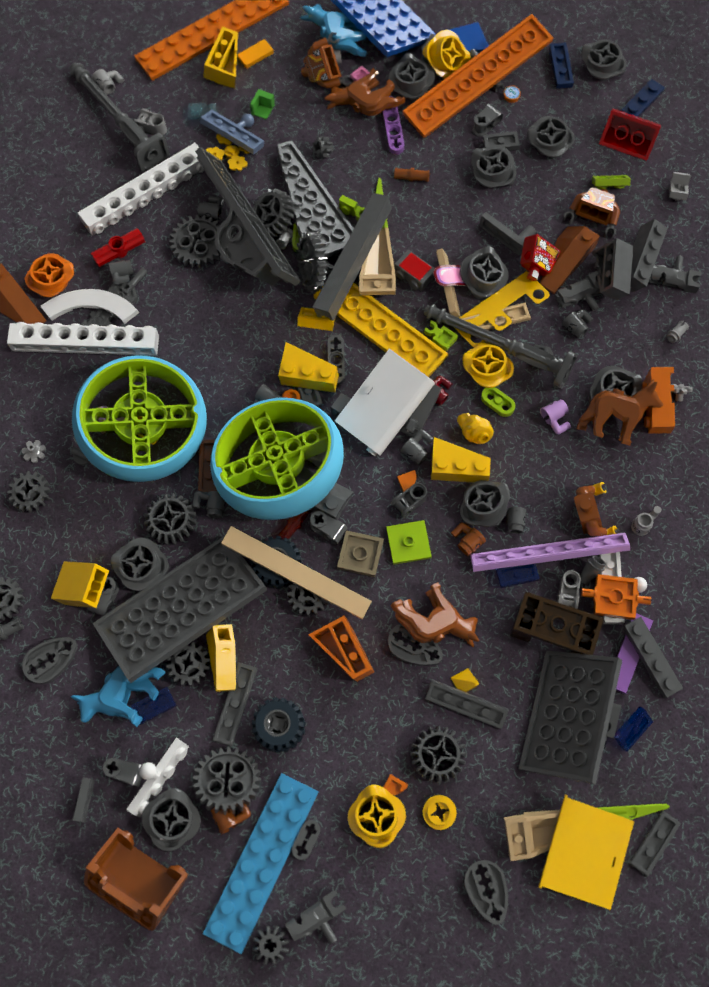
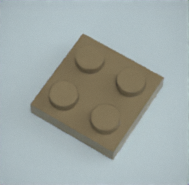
(360, 553)

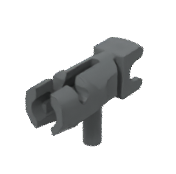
(676, 277)
(580, 290)
(316, 917)

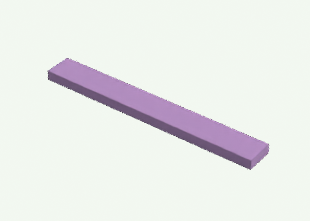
(549, 552)

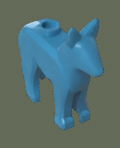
(337, 23)
(115, 695)

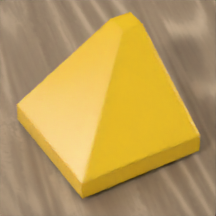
(465, 681)

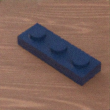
(561, 65)
(644, 98)

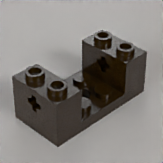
(536, 620)

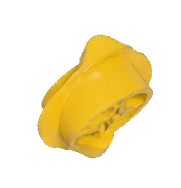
(446, 53)
(488, 365)
(379, 839)

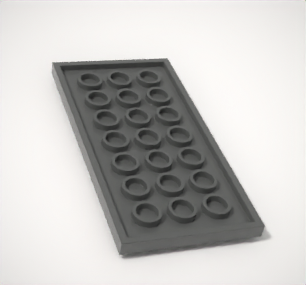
(178, 608)

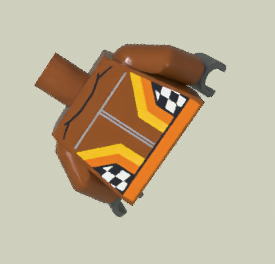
(322, 64)
(596, 206)

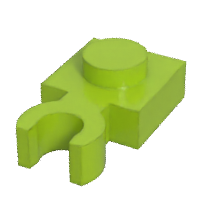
(442, 337)

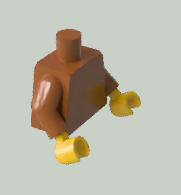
(589, 512)

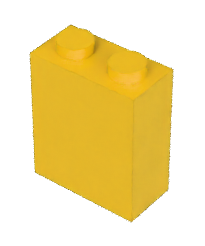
(80, 584)

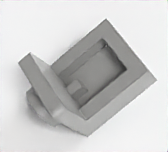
(679, 186)

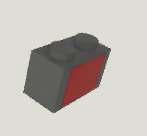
(414, 271)

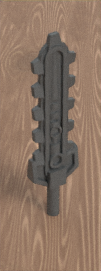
(126, 291)

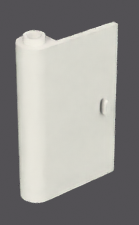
(383, 412)

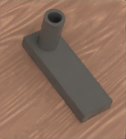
(504, 234)

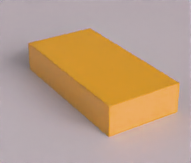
(255, 53)

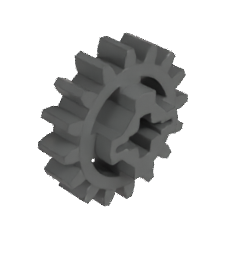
(35, 496)
(10, 595)
(302, 601)
(186, 672)

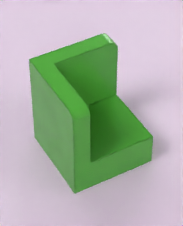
(262, 104)

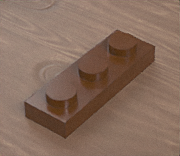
(205, 479)

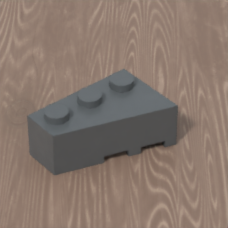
(614, 268)

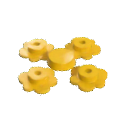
(231, 152)

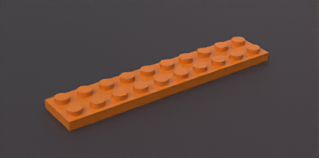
(203, 33)
(477, 76)

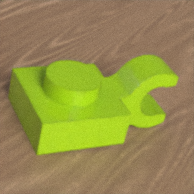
(350, 207)

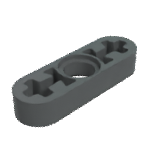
(340, 353)

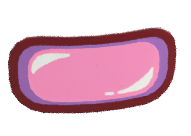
(448, 275)

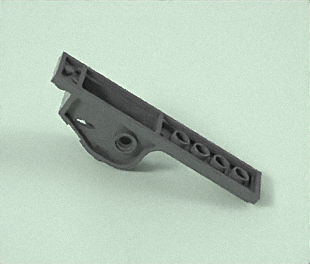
(252, 246)

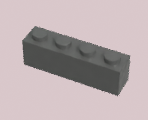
(646, 252)

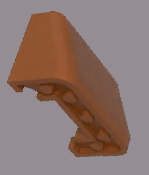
(133, 880)

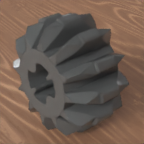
(267, 952)

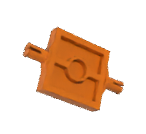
(615, 596)

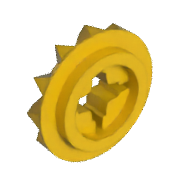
(448, 817)

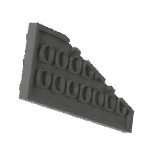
(313, 203)

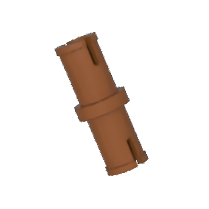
(412, 174)

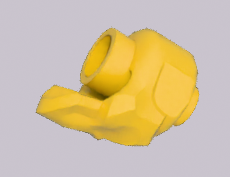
(475, 428)

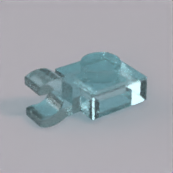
(197, 110)

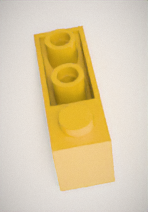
(222, 657)

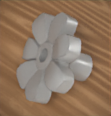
(680, 390)
(33, 451)

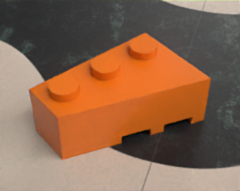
(660, 419)
(344, 647)

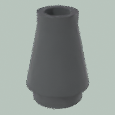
(592, 568)

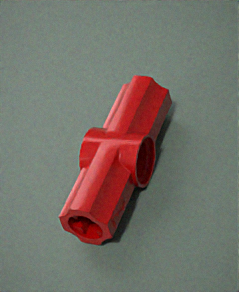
(125, 243)

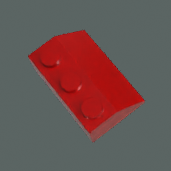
(630, 134)

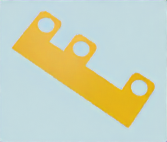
(493, 305)

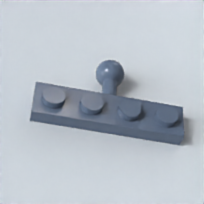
(234, 132)

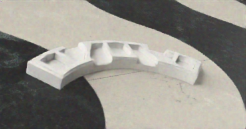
(90, 299)

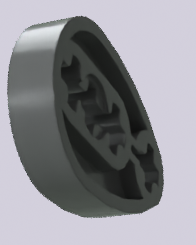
(41, 652)
(406, 653)
(498, 884)

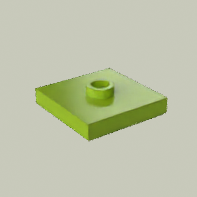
(408, 542)

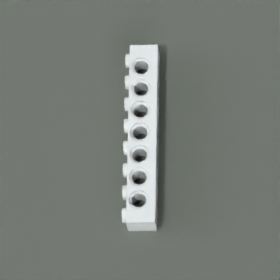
(169, 172)
(19, 331)

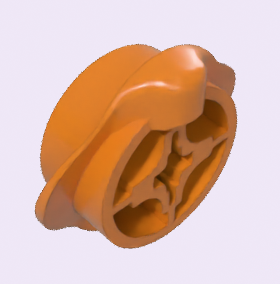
(49, 275)

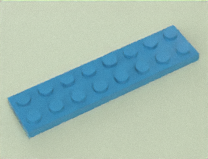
(260, 863)

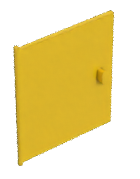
(584, 853)

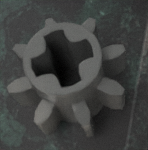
(322, 147)

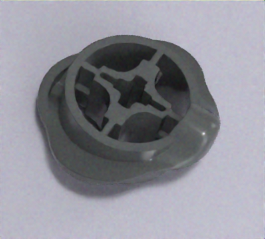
(603, 59)
(412, 77)
(551, 136)
(493, 162)
(481, 269)
(616, 378)
(481, 510)
(139, 547)
(174, 797)

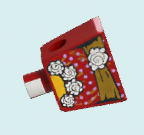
(538, 256)

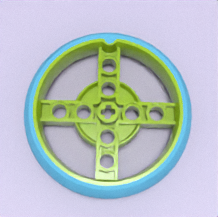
(137, 369)
(276, 458)

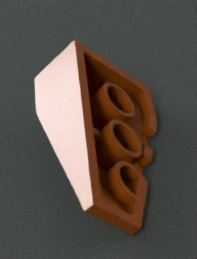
(574, 246)
(15, 302)

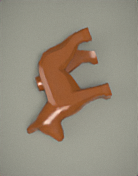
(362, 99)
(624, 407)
(441, 621)

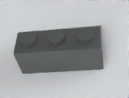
(334, 502)

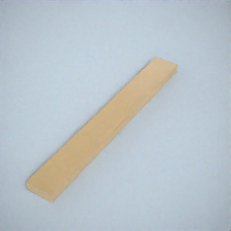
(296, 572)

